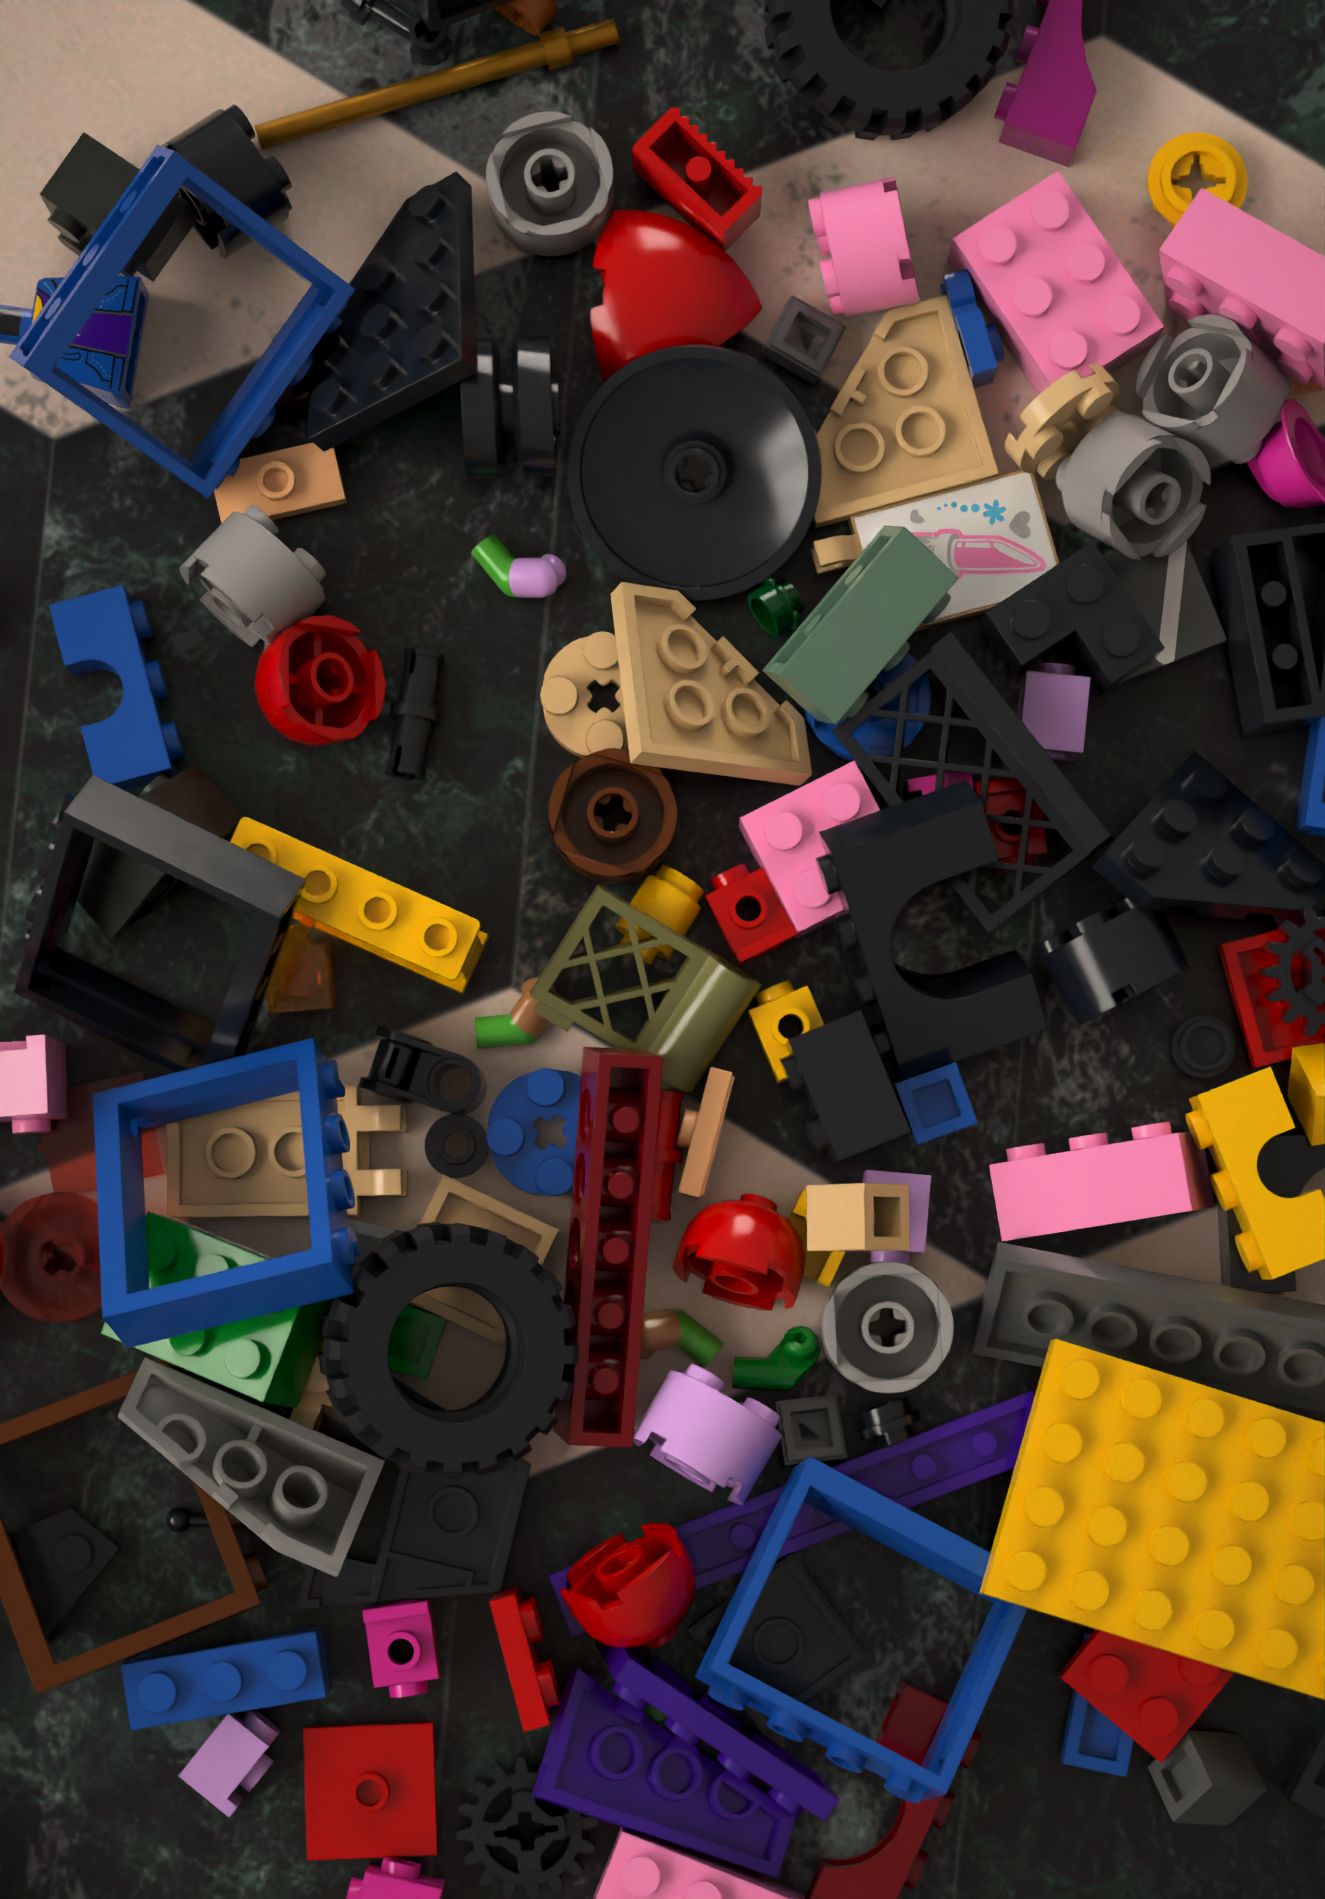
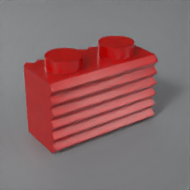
(697, 179)

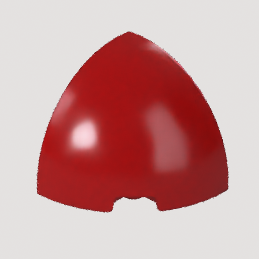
(664, 289)

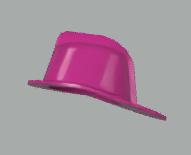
(1292, 460)

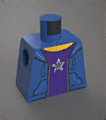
(106, 347)

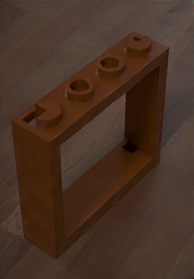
(17, 1600)

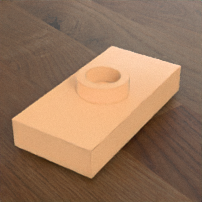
(283, 483)
(701, 1132)

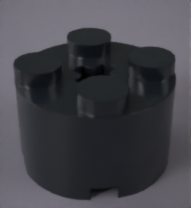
(224, 152)
(1112, 958)

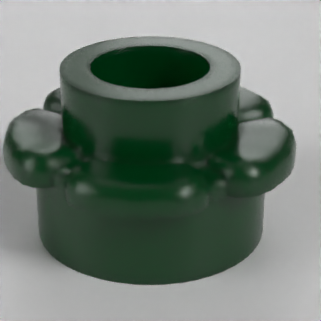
(776, 606)

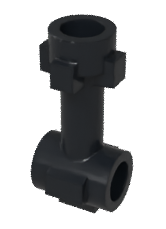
(425, 47)

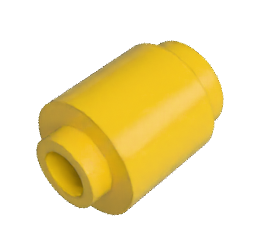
(669, 899)

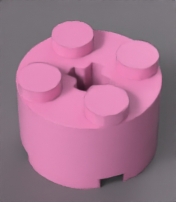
(867, 246)

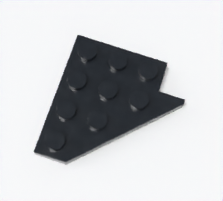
(403, 326)

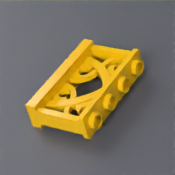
(372, 909)

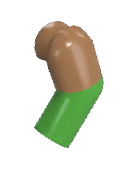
(517, 1028)
(677, 1329)

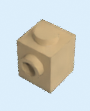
(844, 1217)

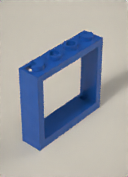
(105, 257)
(243, 1292)
(917, 1540)

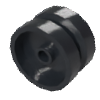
(511, 408)

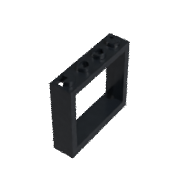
(189, 854)

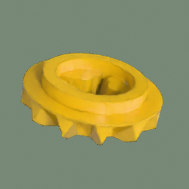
(1173, 163)

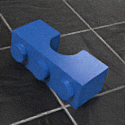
(108, 634)
(226, 1678)

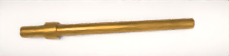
(553, 48)

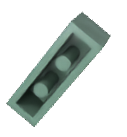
(862, 625)

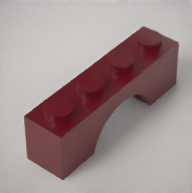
(897, 1857)

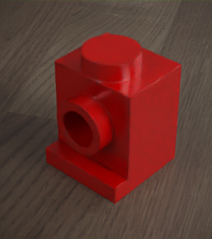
(1009, 797)
(749, 938)

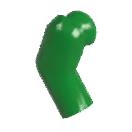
(783, 1366)

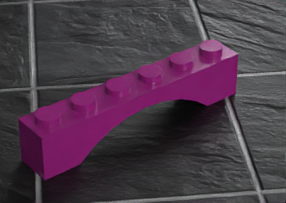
(1055, 90)

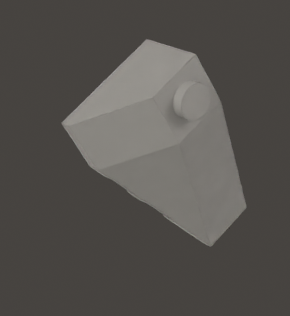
(267, 1471)

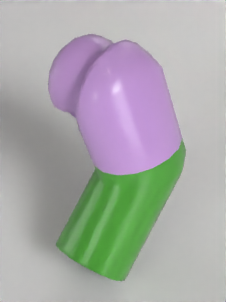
(519, 575)

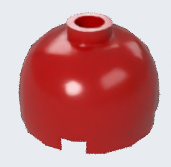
(319, 682)
(743, 1253)
(633, 1589)

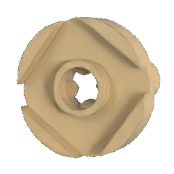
(1061, 419)
(567, 696)

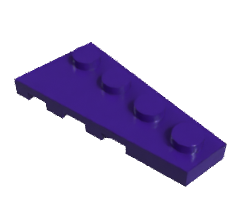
(656, 1683)
(640, 1777)

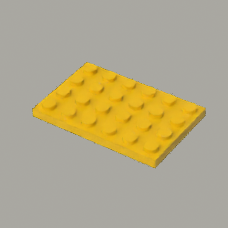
(1169, 1518)

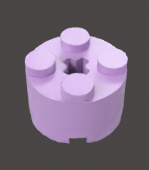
(708, 1433)

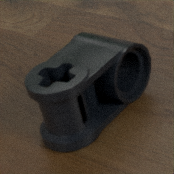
(419, 1073)

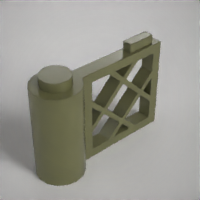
(689, 1019)

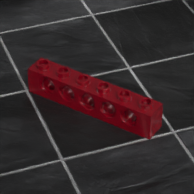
(610, 1242)

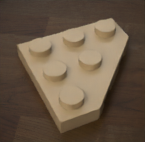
(903, 418)
(697, 698)

